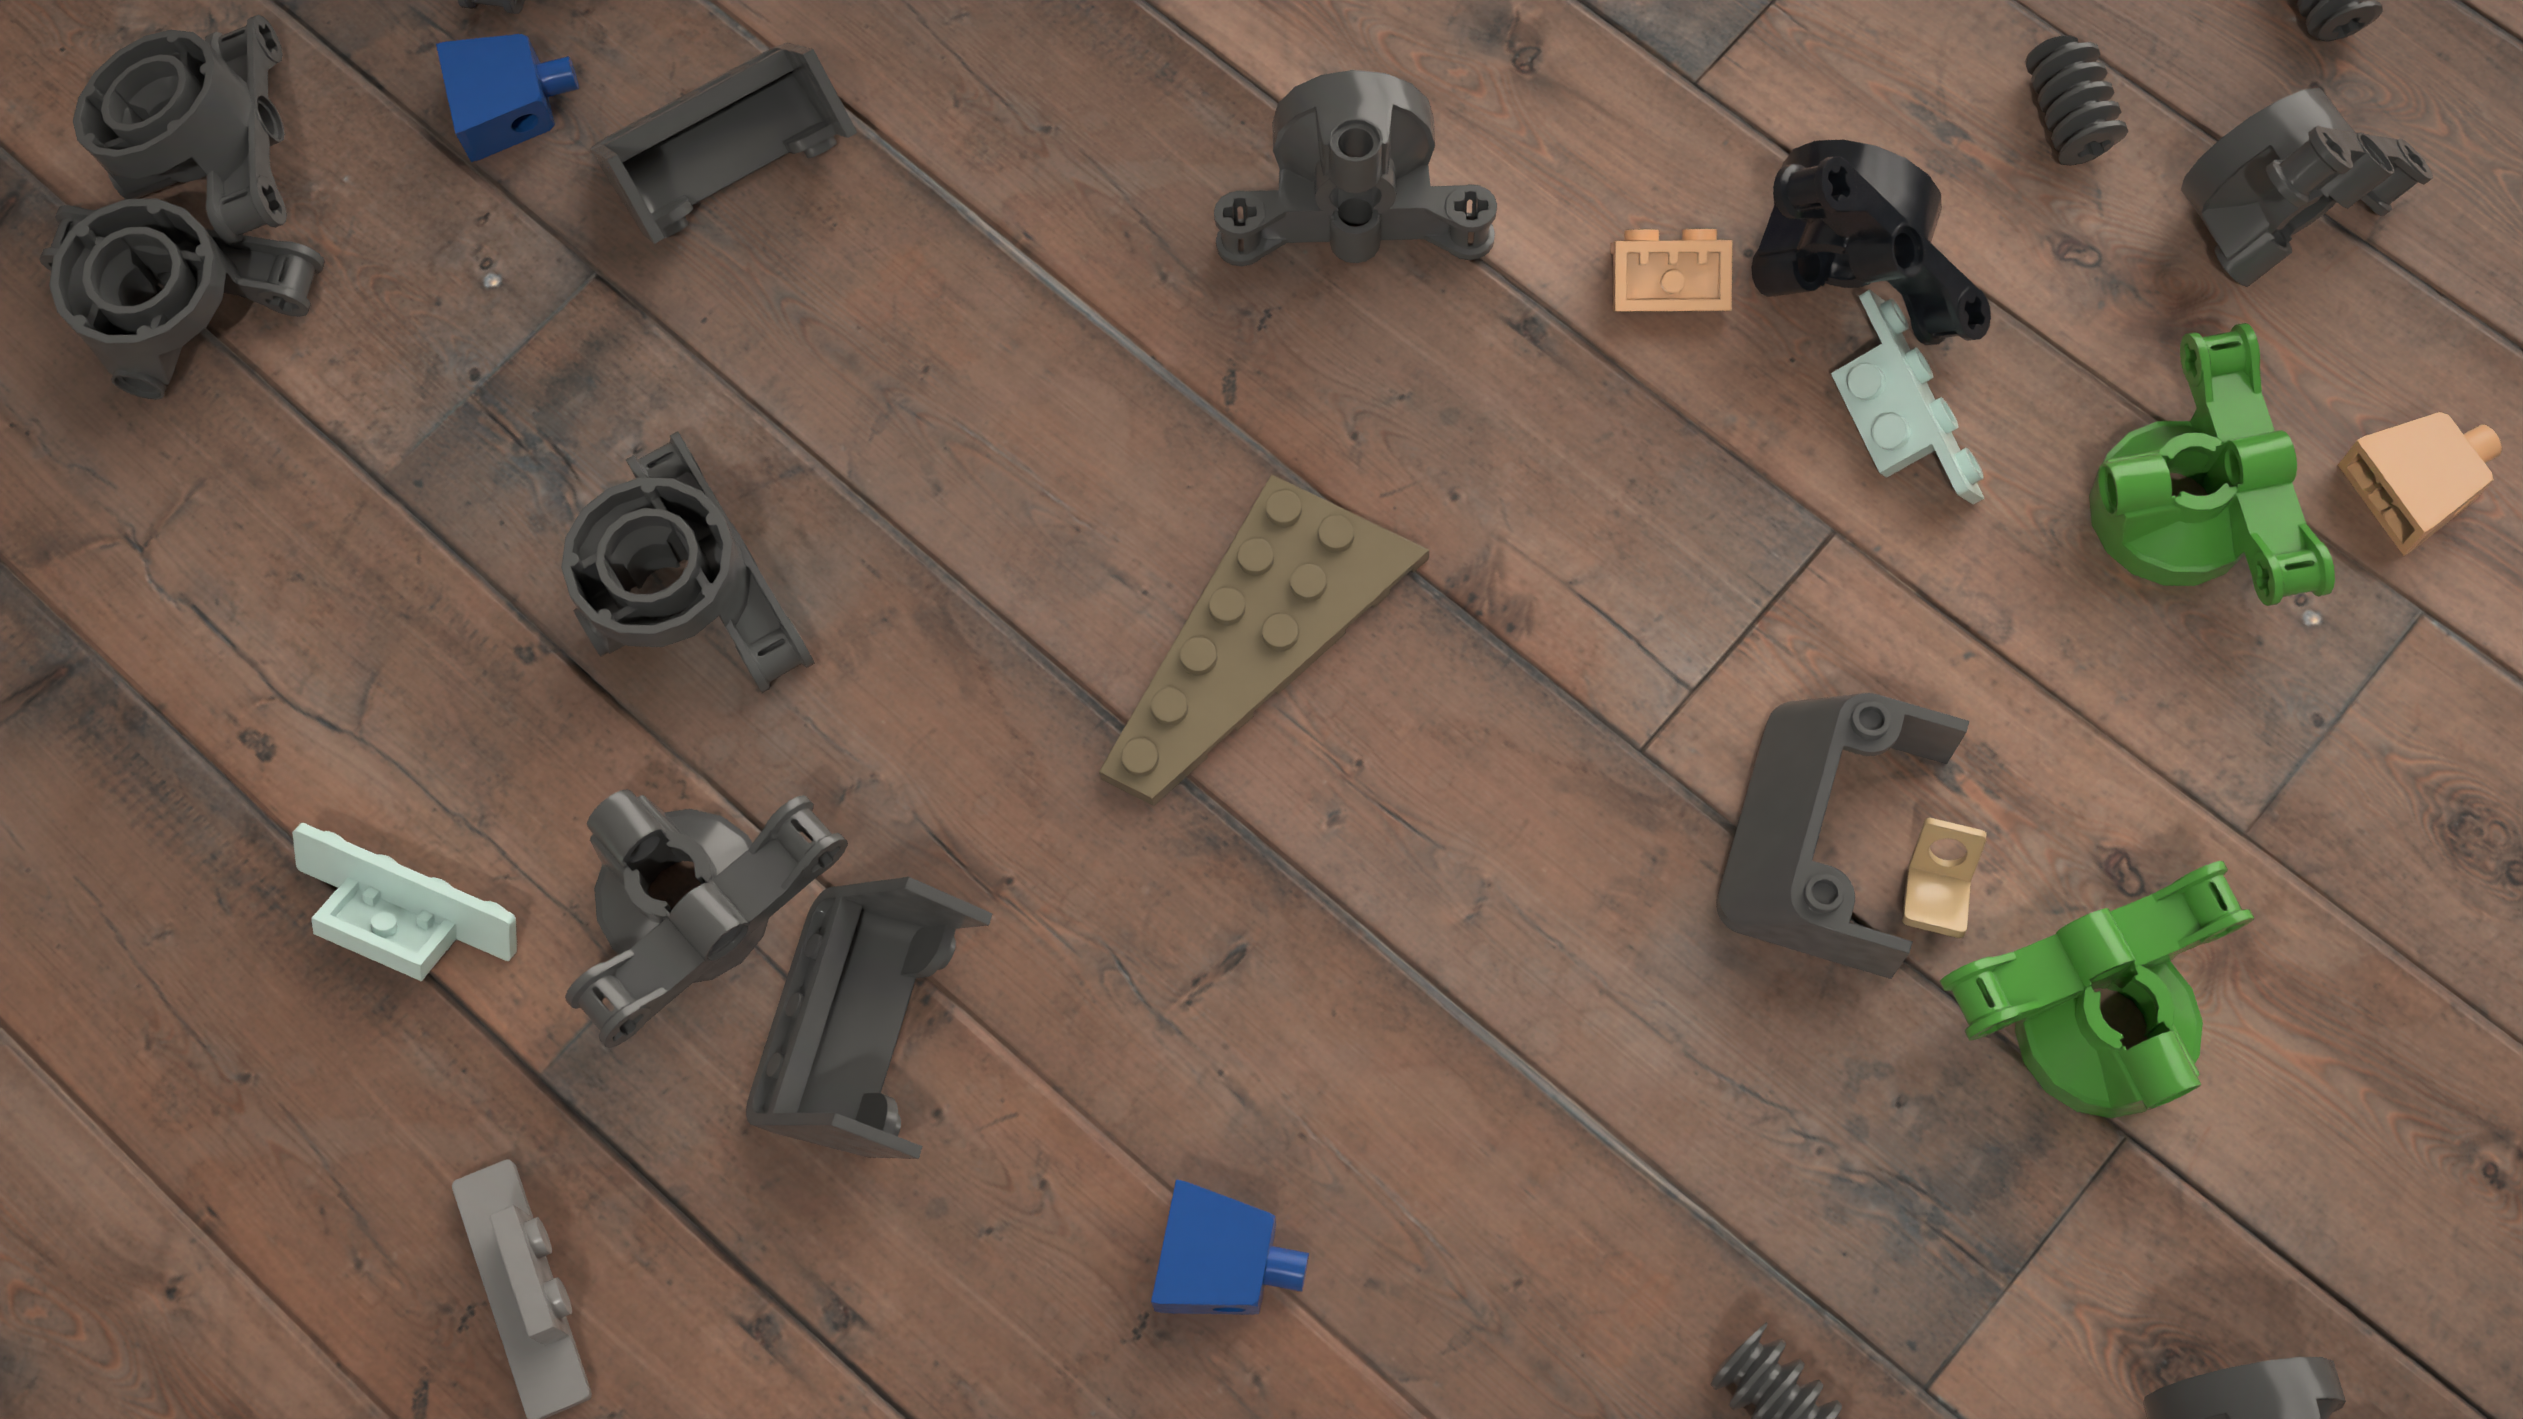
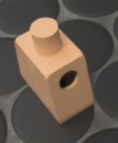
(2420, 474)

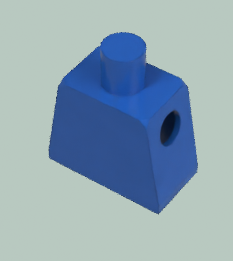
(500, 91)
(1220, 1256)

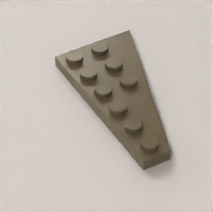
(1266, 615)

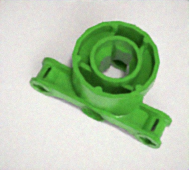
(2238, 463)
(2121, 950)

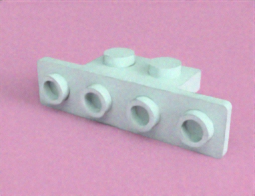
(1896, 408)
(395, 911)

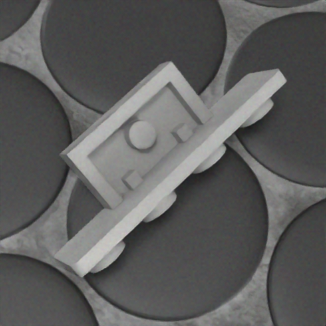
(521, 1290)

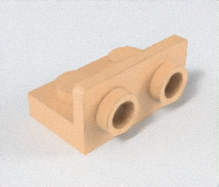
(1672, 274)

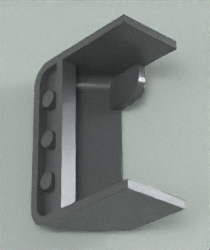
(721, 135)
(1769, 877)
(845, 1013)

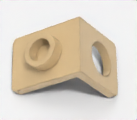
(1939, 888)

